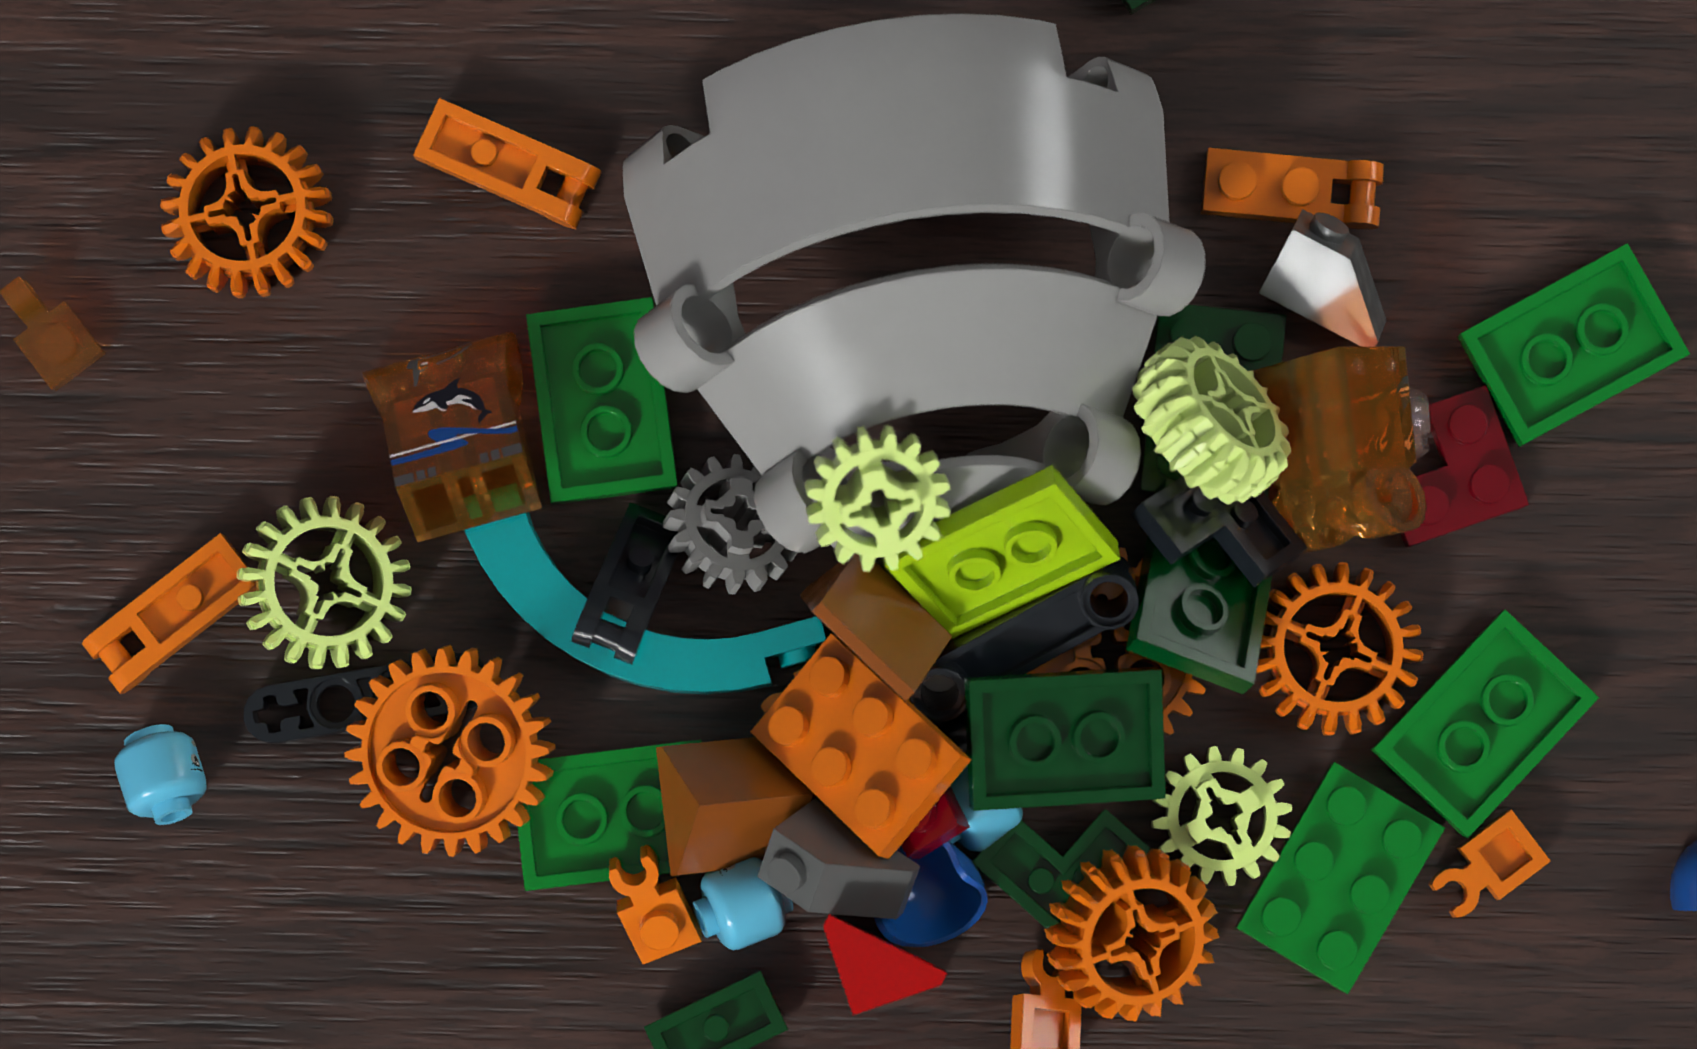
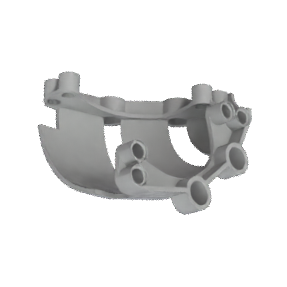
(889, 130)

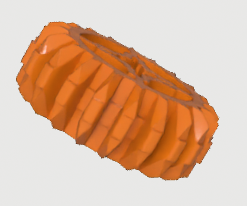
(220, 215)
(1365, 661)
(1175, 928)

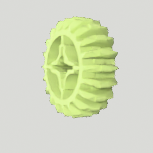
(1211, 420)
(338, 554)

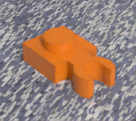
(1497, 858)
(653, 913)
(1045, 1015)

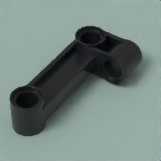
(1025, 641)

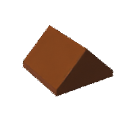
(878, 623)
(723, 802)

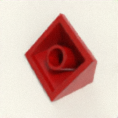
(875, 969)

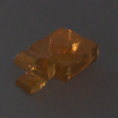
(55, 339)

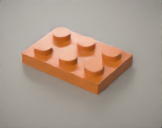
(860, 747)

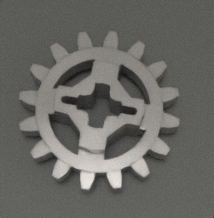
(713, 531)

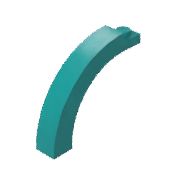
(551, 605)

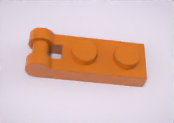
(505, 162)
(1282, 185)
(170, 613)

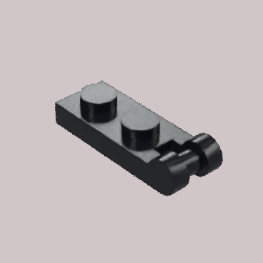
(628, 584)

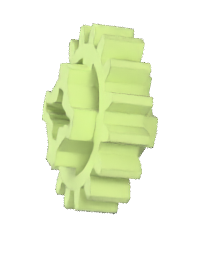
(852, 501)
(1246, 802)

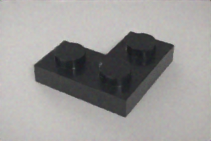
(1249, 532)

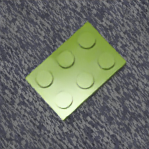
(1006, 552)

